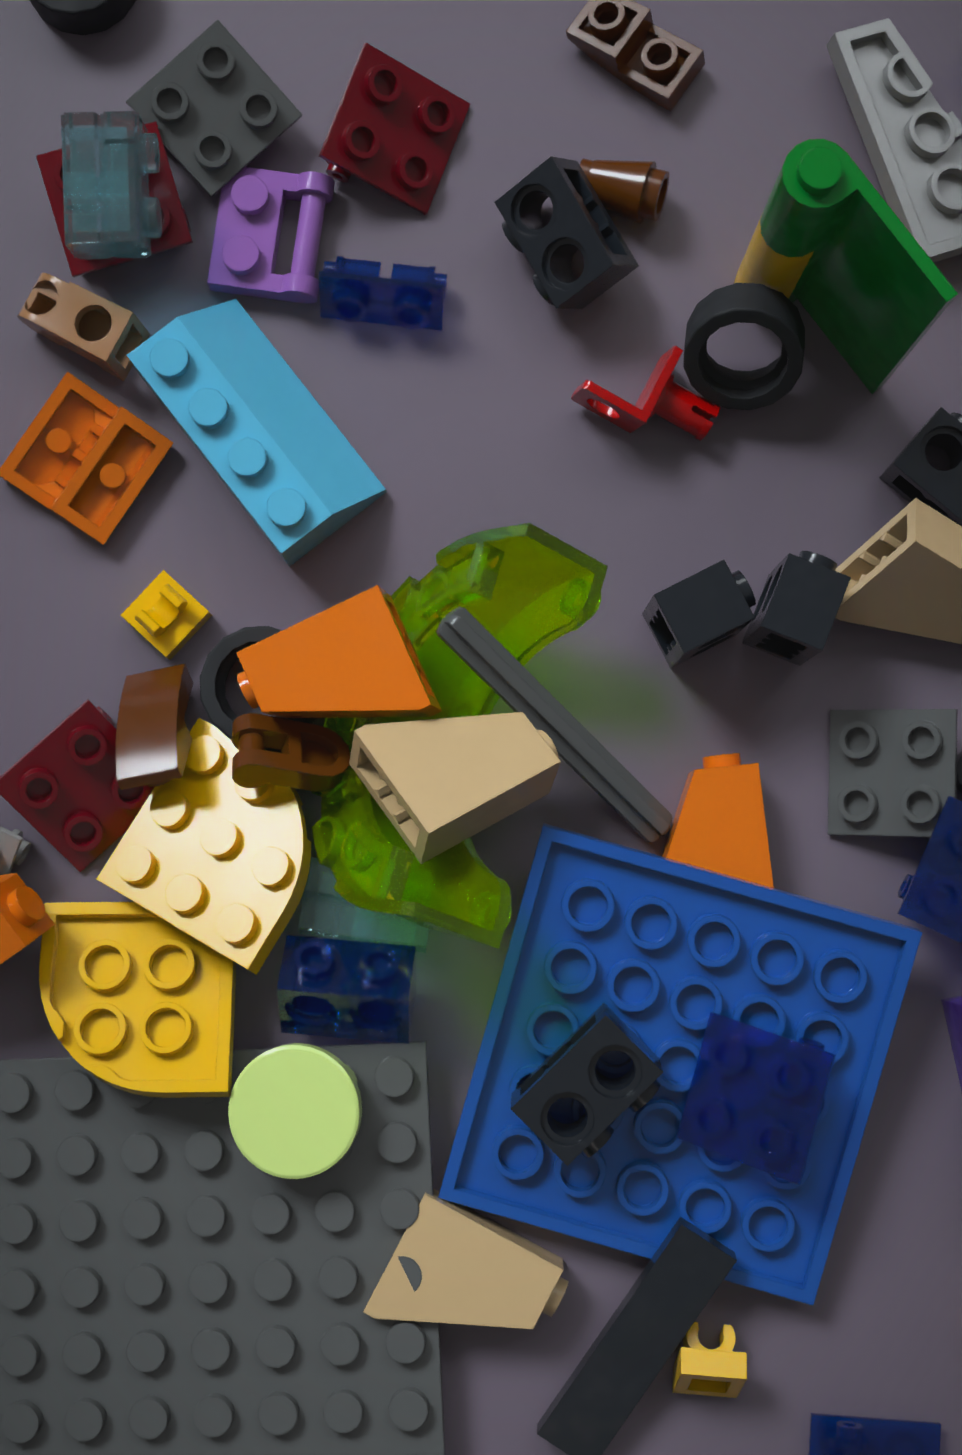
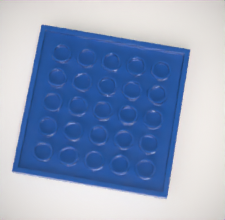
(663, 953)

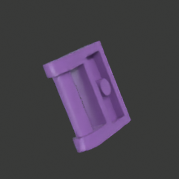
(251, 230)

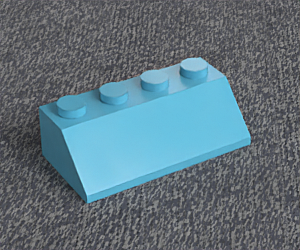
(257, 426)

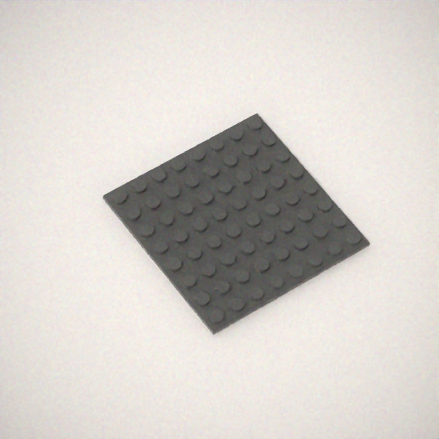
(191, 1298)

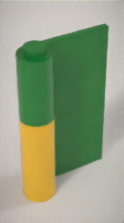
(846, 261)

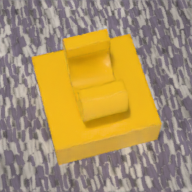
(166, 615)
(709, 1371)

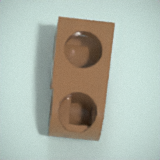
(84, 323)

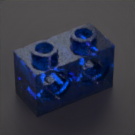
(347, 989)

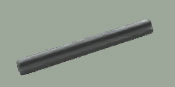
(572, 740)

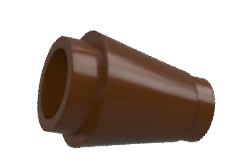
(629, 187)

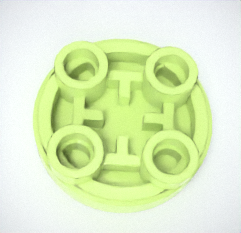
(295, 1110)

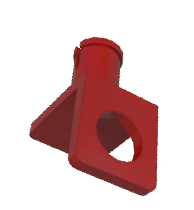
(659, 397)

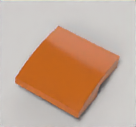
(85, 458)

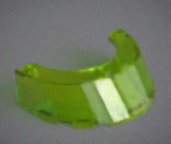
(526, 595)

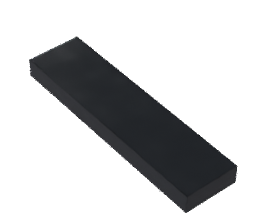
(636, 1341)

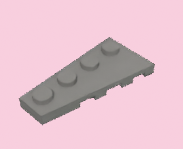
(904, 132)

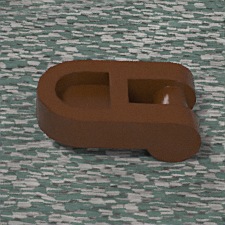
(309, 756)

